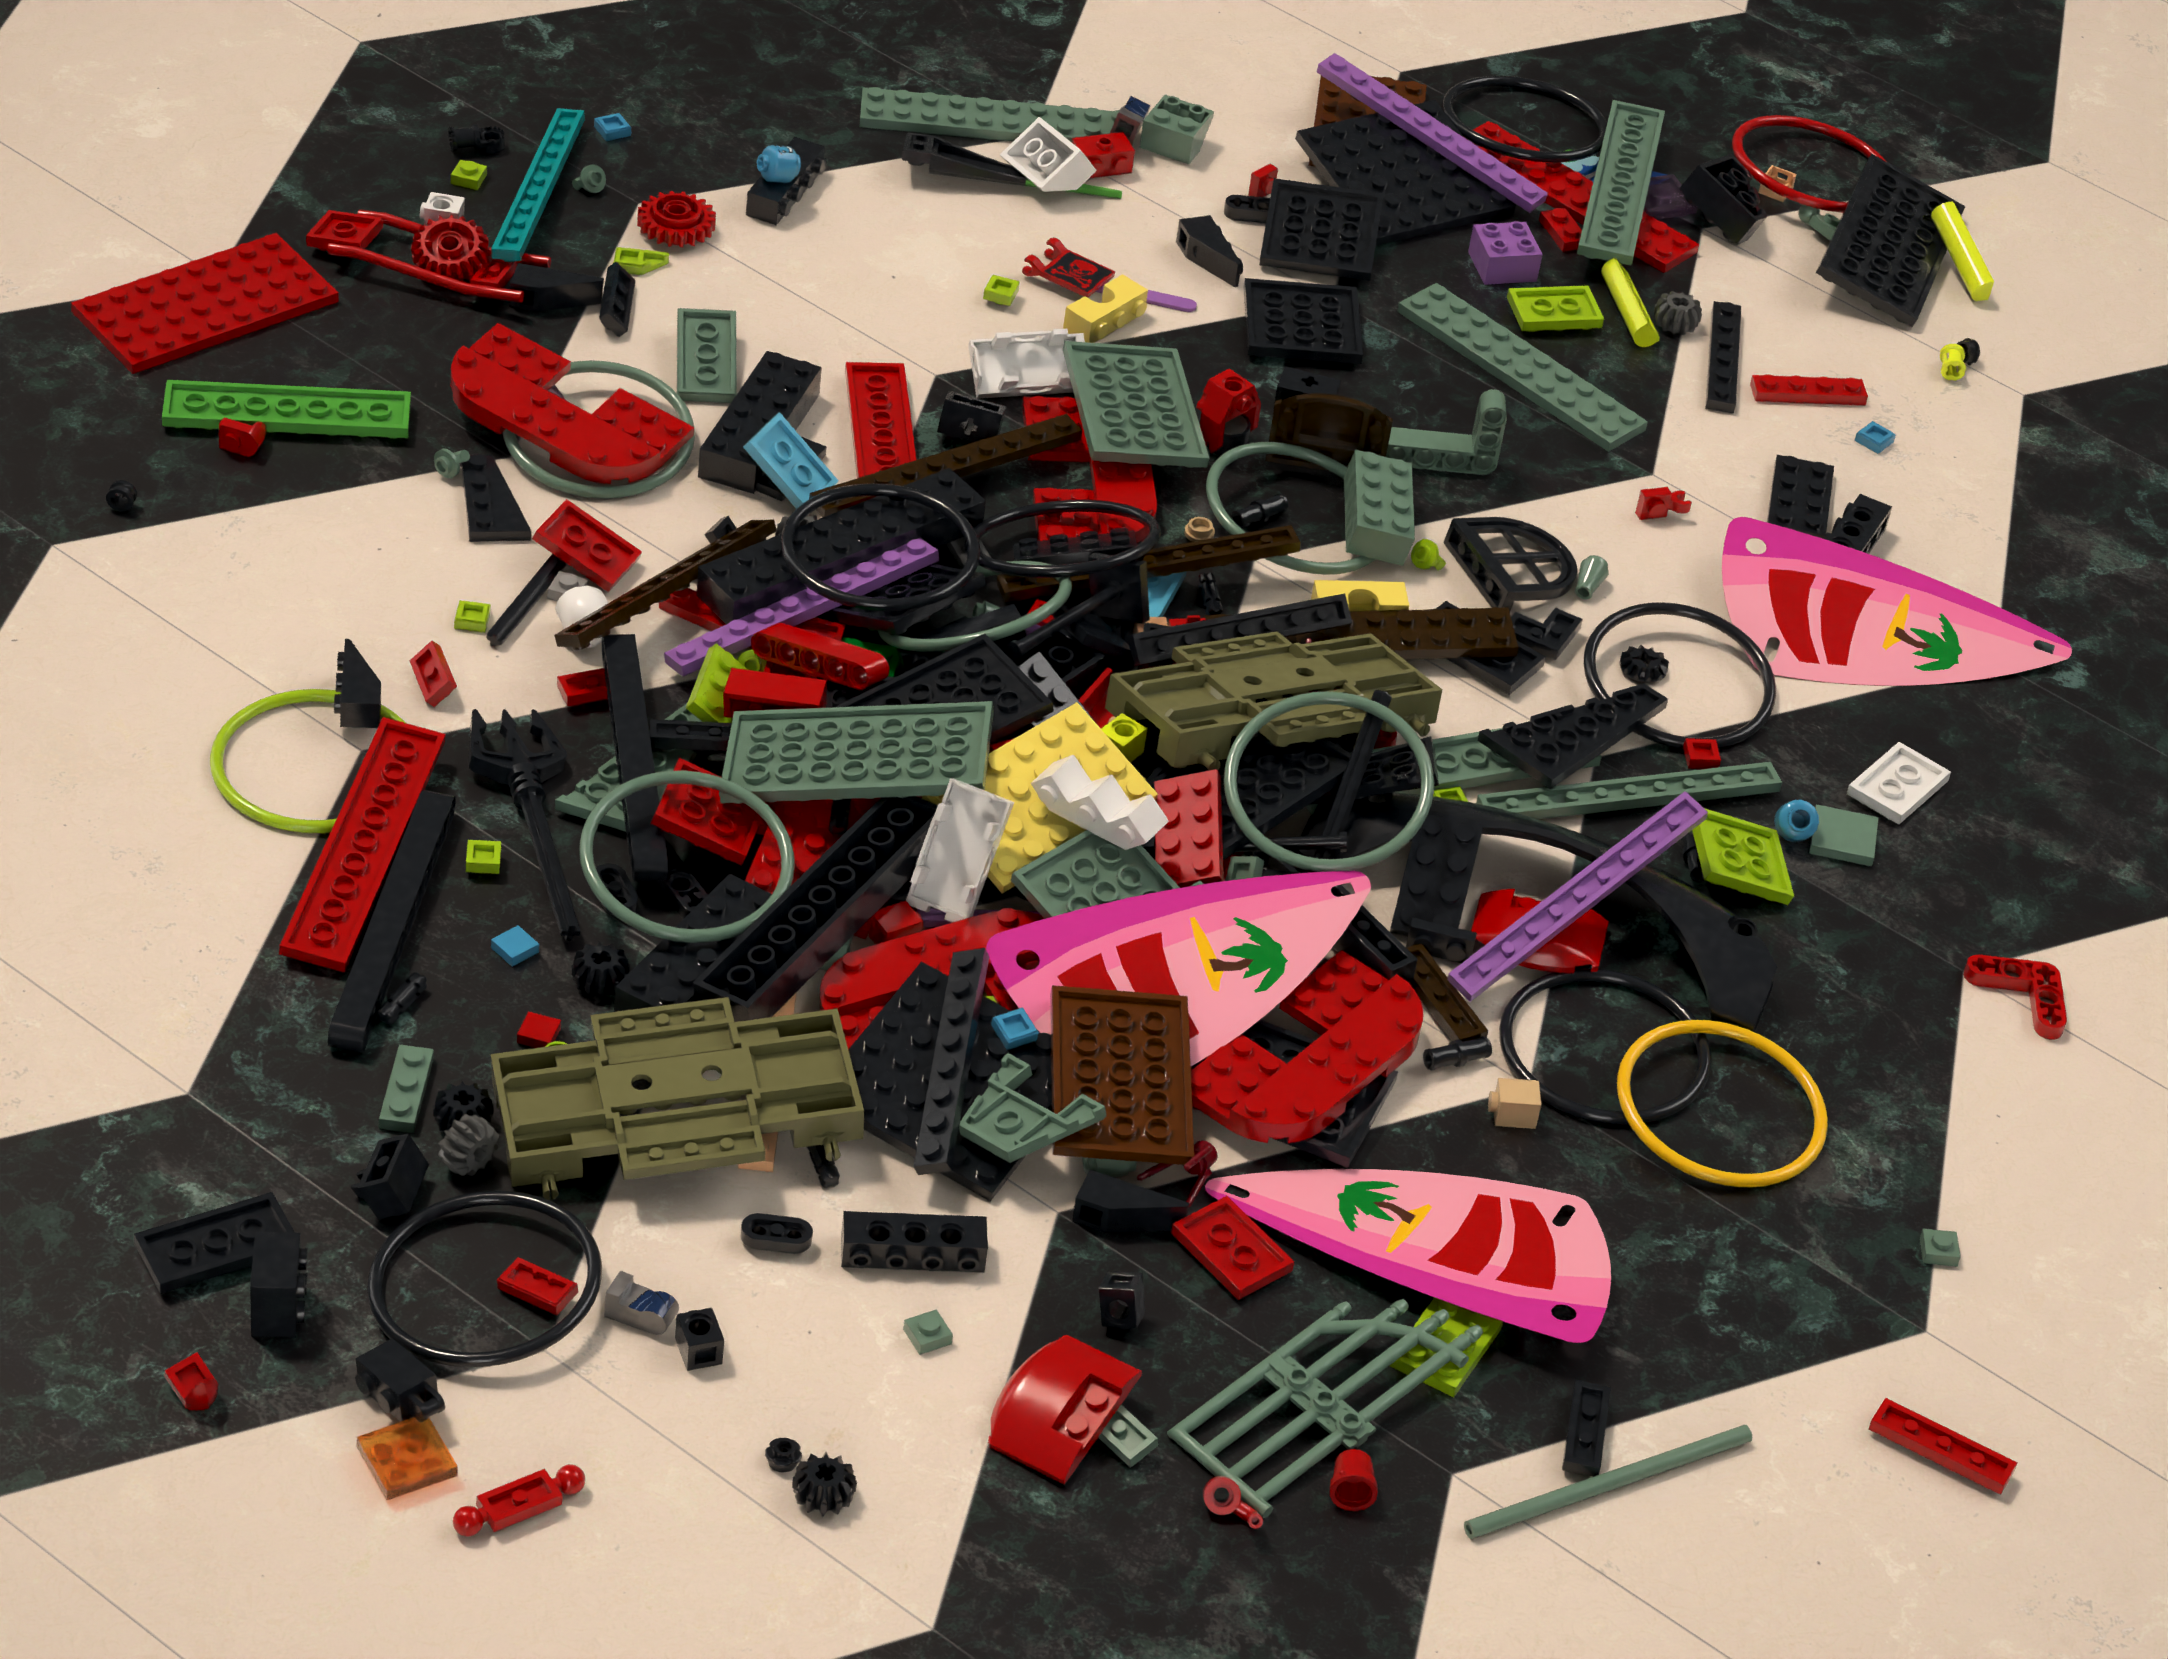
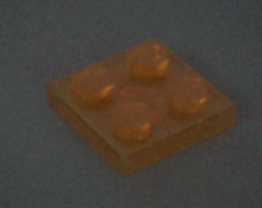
(406, 1457)

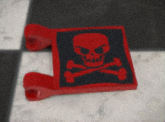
(1069, 269)

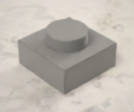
(563, 583)

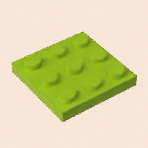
(1743, 857)

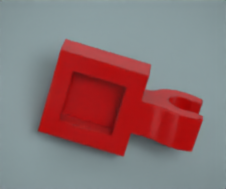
(1657, 501)

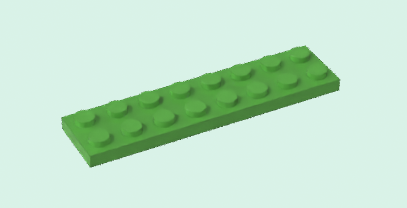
(288, 408)

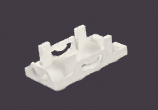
(1021, 365)
(958, 851)

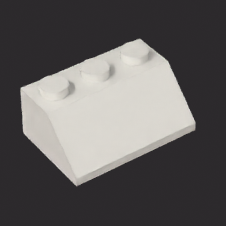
(1048, 158)

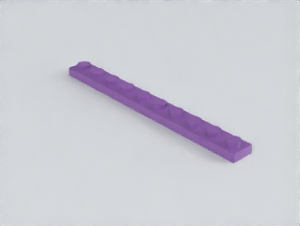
(1432, 132)
(804, 605)
(1577, 896)

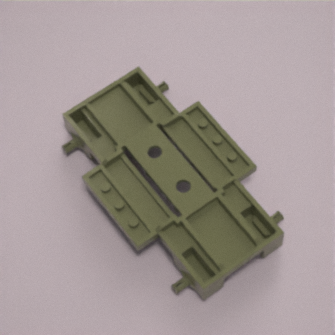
(1217, 686)
(563, 1096)

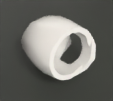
(578, 604)

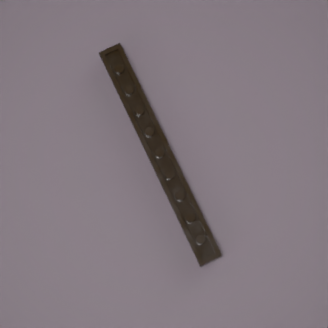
(968, 458)
(1172, 560)
(660, 586)

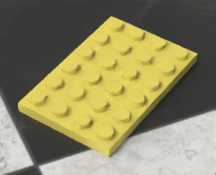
(1012, 768)

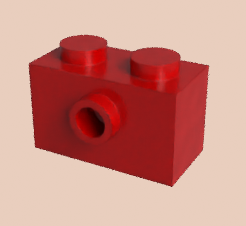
(1108, 153)

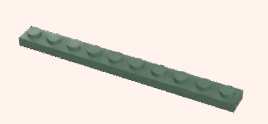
(1636, 791)

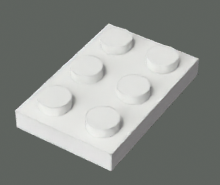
(1898, 783)

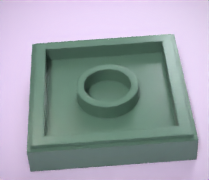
(1845, 835)

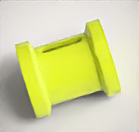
(1950, 364)

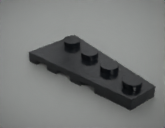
(490, 503)

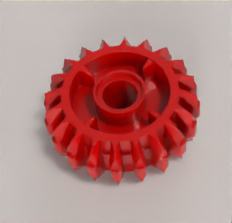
(451, 247)

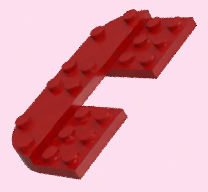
(506, 386)
(1111, 480)
(870, 976)
(1364, 1030)

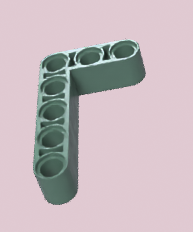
(1456, 451)

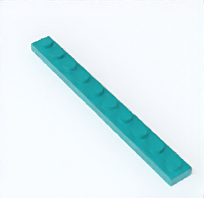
(537, 185)

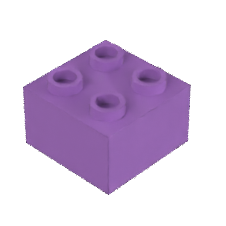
(1505, 253)

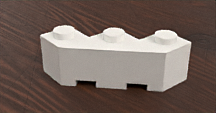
(1098, 804)

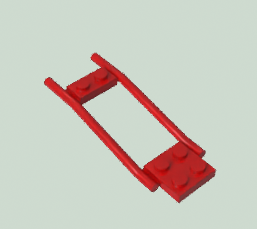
(351, 233)

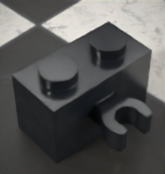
(392, 1176)

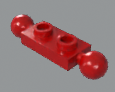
(519, 1500)

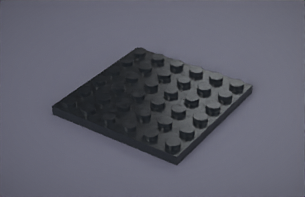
(1418, 184)
(895, 1066)

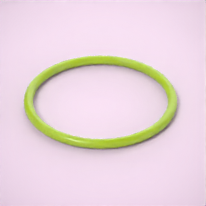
(242, 717)

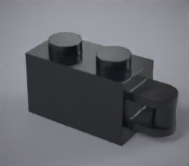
(398, 1382)

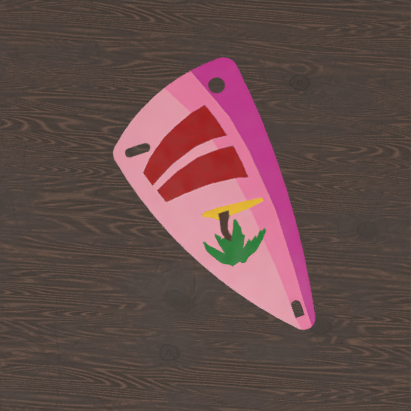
(1867, 618)
(1220, 943)
(1447, 1237)

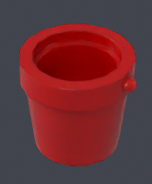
(1353, 1481)

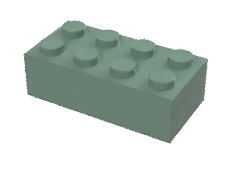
(1379, 507)

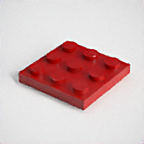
(703, 820)

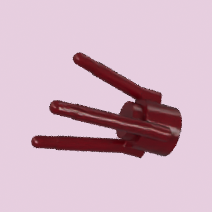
(1204, 1157)

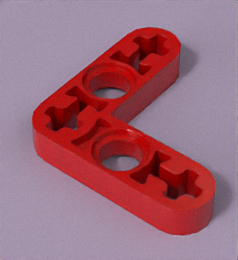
(2030, 980)

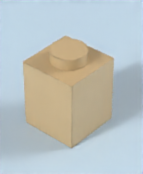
(1515, 1103)

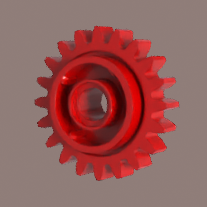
(676, 219)

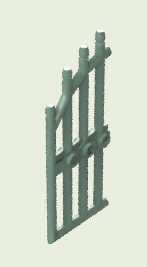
(1316, 1399)

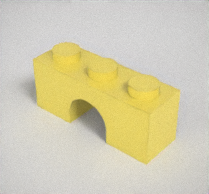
(1120, 304)
(1365, 594)

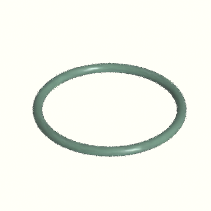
(608, 492)
(1232, 528)
(995, 633)
(692, 778)
(1311, 863)

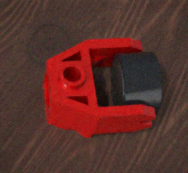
(1228, 411)

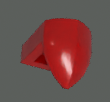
(241, 437)
(193, 1383)

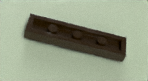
(1443, 999)

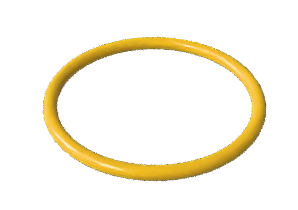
(1691, 1167)

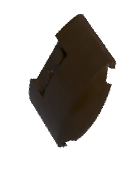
(1329, 426)

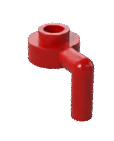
(1232, 1503)

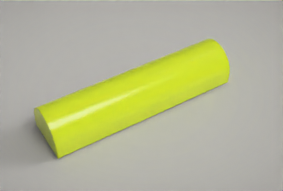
(1963, 251)
(1629, 304)

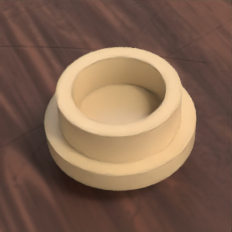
(1199, 529)

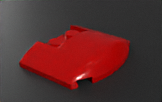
(1574, 946)
(1059, 1406)

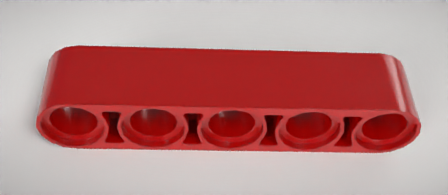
(820, 656)

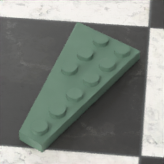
(590, 792)

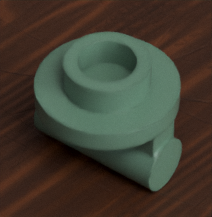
(591, 179)
(448, 463)

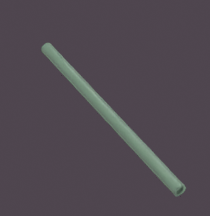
(1607, 1481)

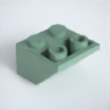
(1175, 129)

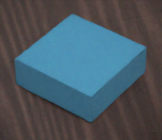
(612, 127)
(1875, 437)
(515, 945)
(1014, 1028)

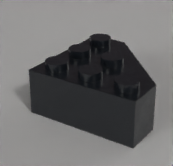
(1725, 197)

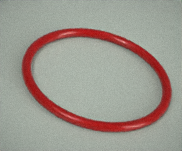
(1798, 122)

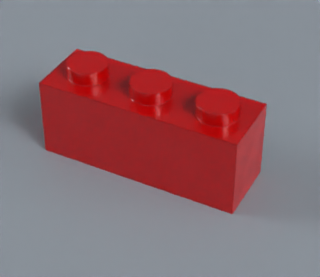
(771, 691)

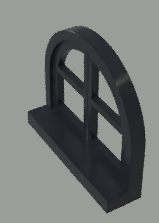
(1486, 568)

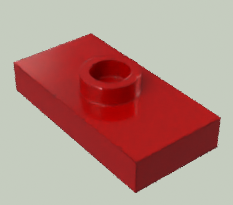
(537, 1286)

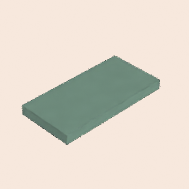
(706, 355)

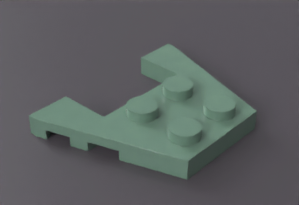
(1016, 1125)

